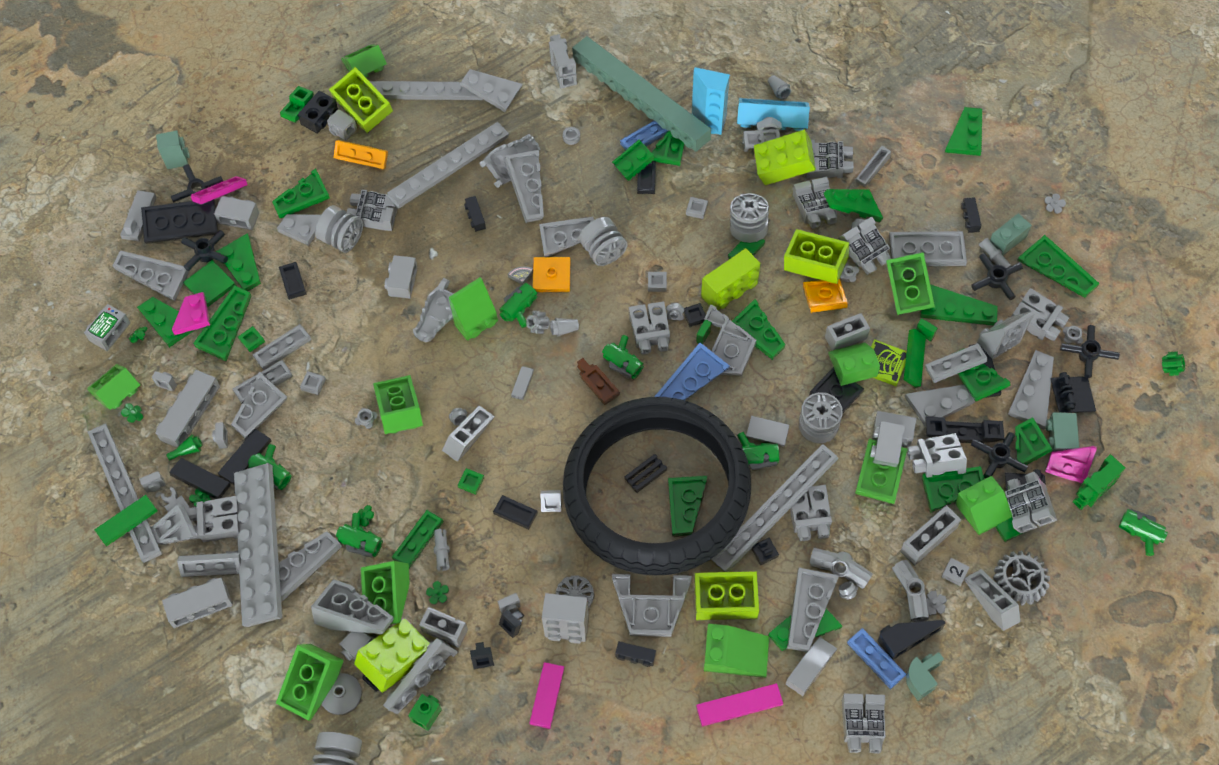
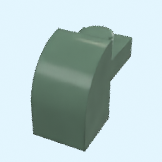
(918, 675)

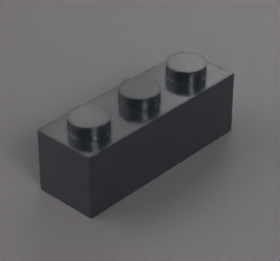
(474, 213)
(971, 215)
(635, 654)

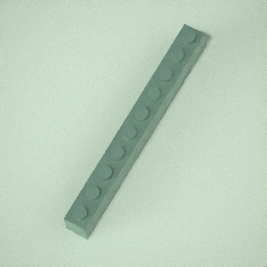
(641, 94)

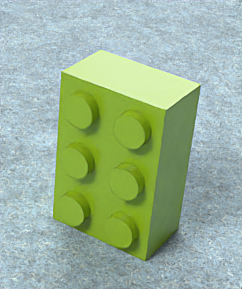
(361, 100)
(784, 157)
(816, 256)
(730, 280)
(726, 595)
(391, 655)

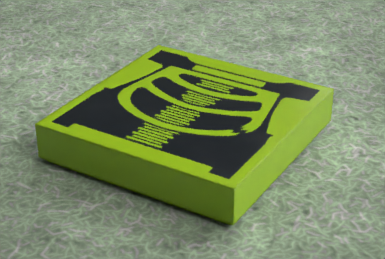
(891, 362)

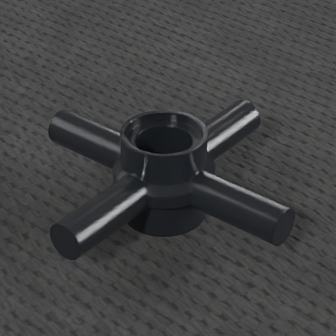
(194, 182)
(204, 250)
(995, 282)
(1093, 346)
(1001, 449)

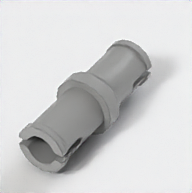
(994, 254)
(441, 549)

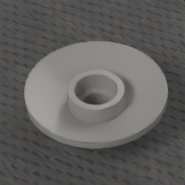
(346, 701)

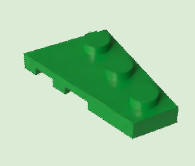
(162, 320)
(758, 326)
(685, 501)

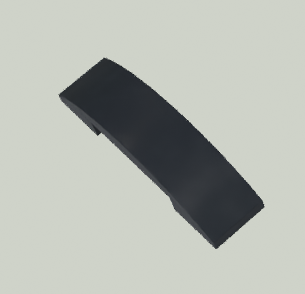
(984, 432)

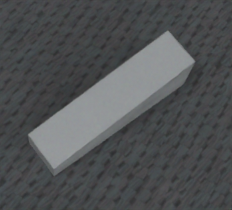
(873, 166)

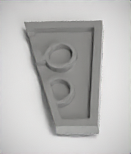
(561, 234)
(940, 401)
(259, 404)

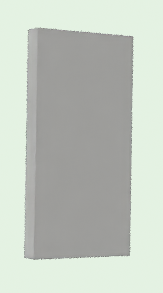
(939, 248)

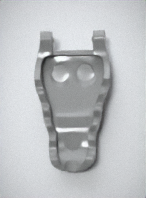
(495, 159)
(435, 313)

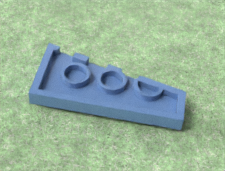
(693, 374)

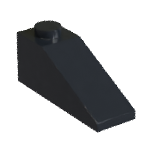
(905, 636)

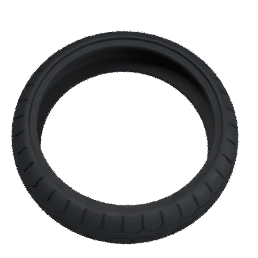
(645, 415)

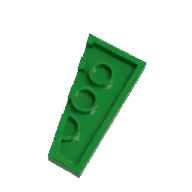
(1055, 264)
(959, 308)
(224, 324)

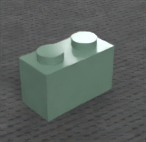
(172, 149)
(1010, 233)
(1062, 431)

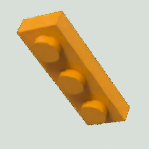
(360, 154)

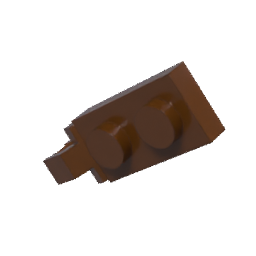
(597, 382)

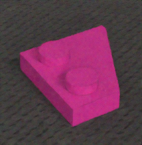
(192, 314)
(1071, 463)

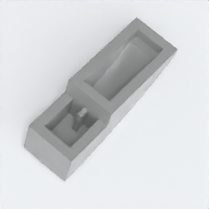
(810, 666)

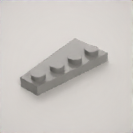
(525, 177)
(156, 274)
(1034, 391)
(305, 562)
(809, 604)
(419, 675)

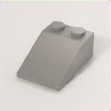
(1004, 334)

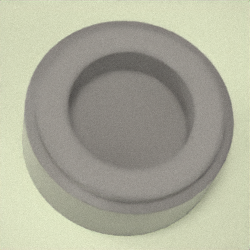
(571, 135)

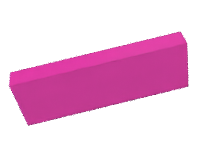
(218, 190)
(547, 695)

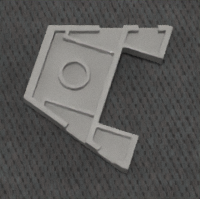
(732, 343)
(651, 613)

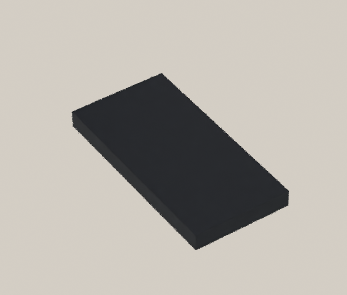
(178, 221)

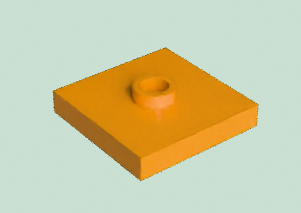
(551, 274)
(824, 295)

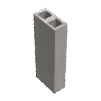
(522, 383)

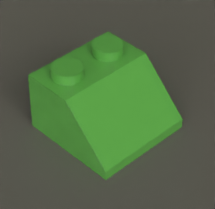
(365, 60)
(854, 363)
(114, 387)
(984, 505)

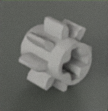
(538, 322)

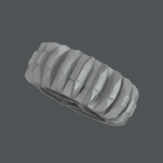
(1035, 570)

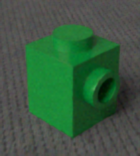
(425, 711)

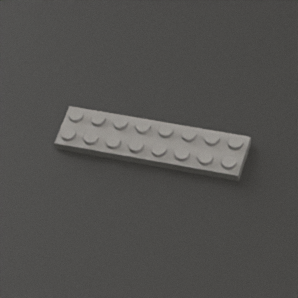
(258, 546)

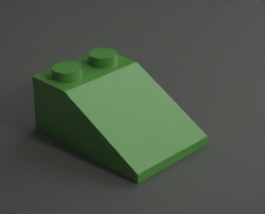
(910, 283)
(473, 309)
(398, 404)
(387, 586)
(736, 651)
(308, 680)

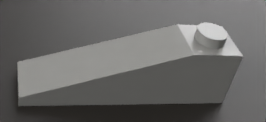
(347, 610)

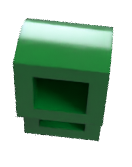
(296, 103)

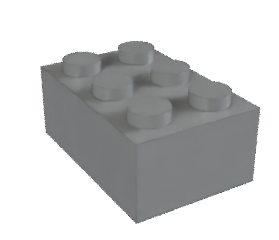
(565, 618)

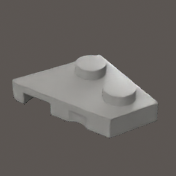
(299, 227)
(174, 527)

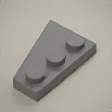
(492, 89)

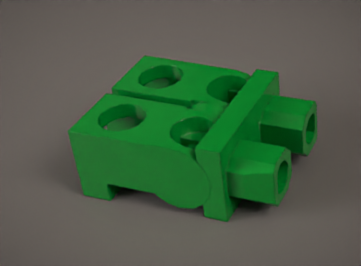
(1099, 483)

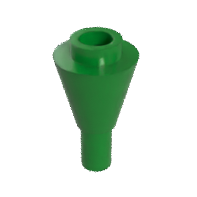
(189, 446)

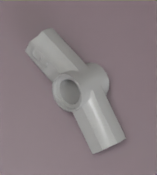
(851, 570)
(916, 601)

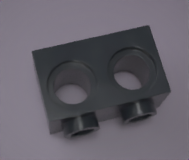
(317, 112)

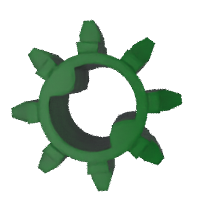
(1173, 363)

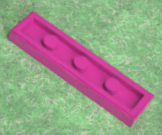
(739, 705)

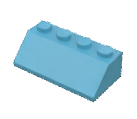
(710, 98)
(789, 113)

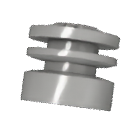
(749, 217)
(339, 228)
(603, 241)
(820, 427)
(336, 749)

